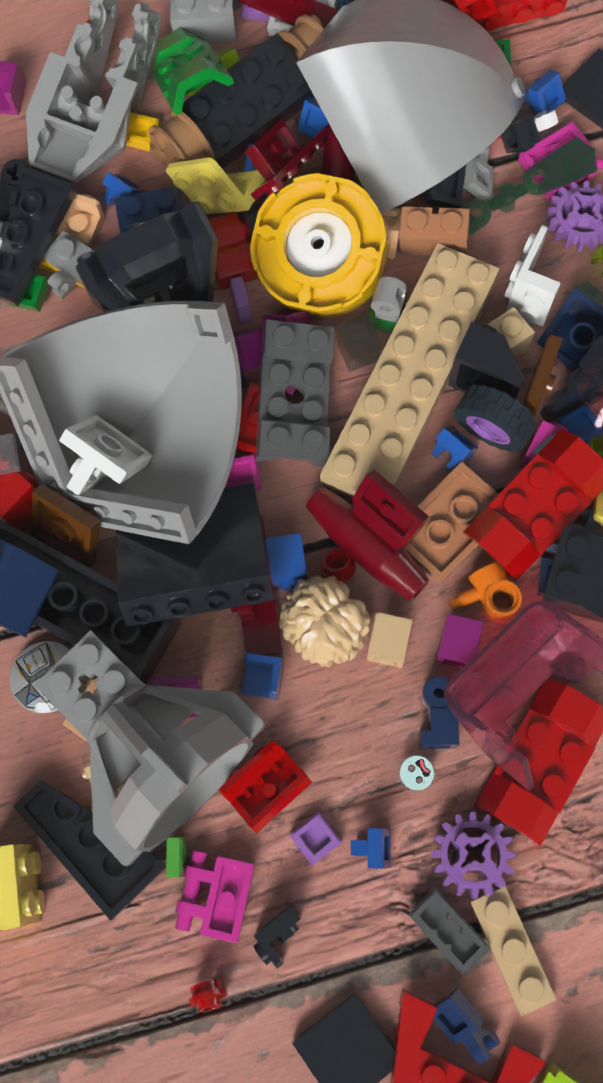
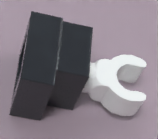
(524, 130)

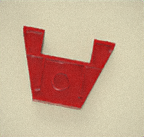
(421, 1065)

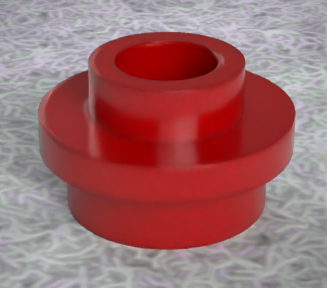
(338, 564)
(207, 995)

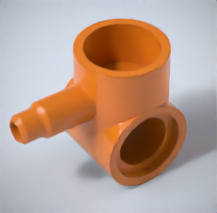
(486, 583)

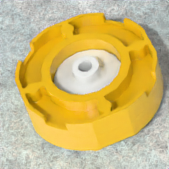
(315, 214)

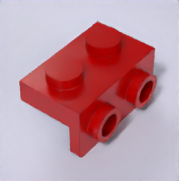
(264, 785)

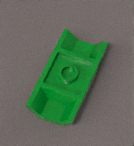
(185, 64)

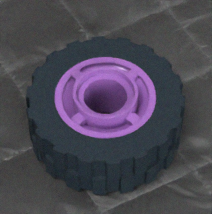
(495, 418)

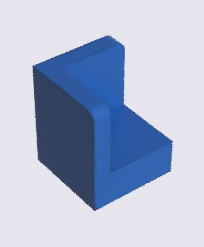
(262, 676)

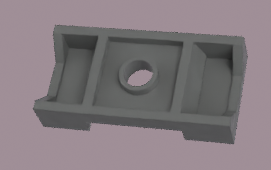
(298, 359)

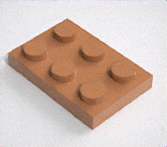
(451, 509)

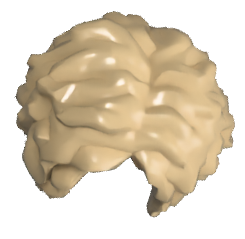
(324, 621)

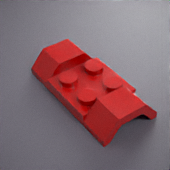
(539, 503)
(558, 742)

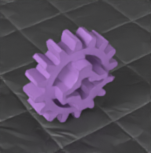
(582, 215)
(486, 868)

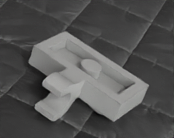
(63, 256)

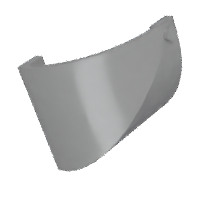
(410, 92)
(159, 378)

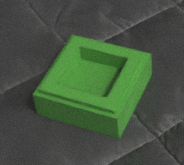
(176, 857)

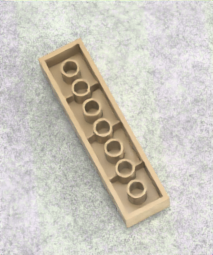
(410, 372)

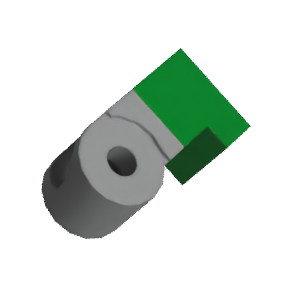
(387, 303)

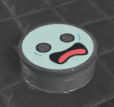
(416, 773)

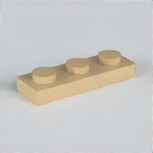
(512, 951)

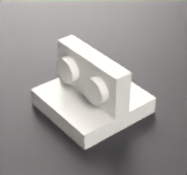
(102, 454)

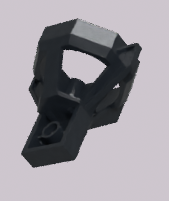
(151, 260)

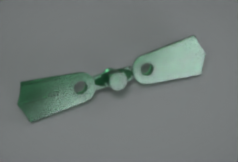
(558, 169)

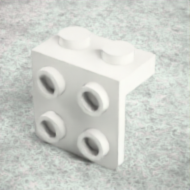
(530, 291)

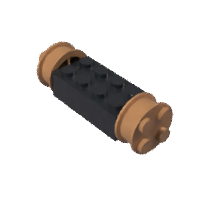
(226, 119)

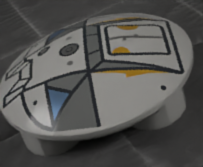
(29, 669)

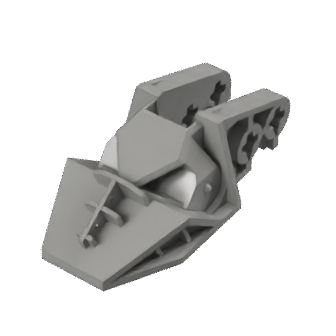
(66, 123)

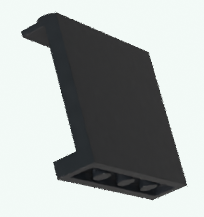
(212, 573)

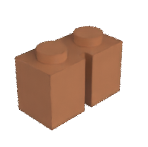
(423, 230)

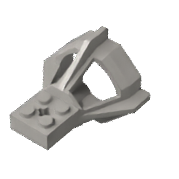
(135, 739)

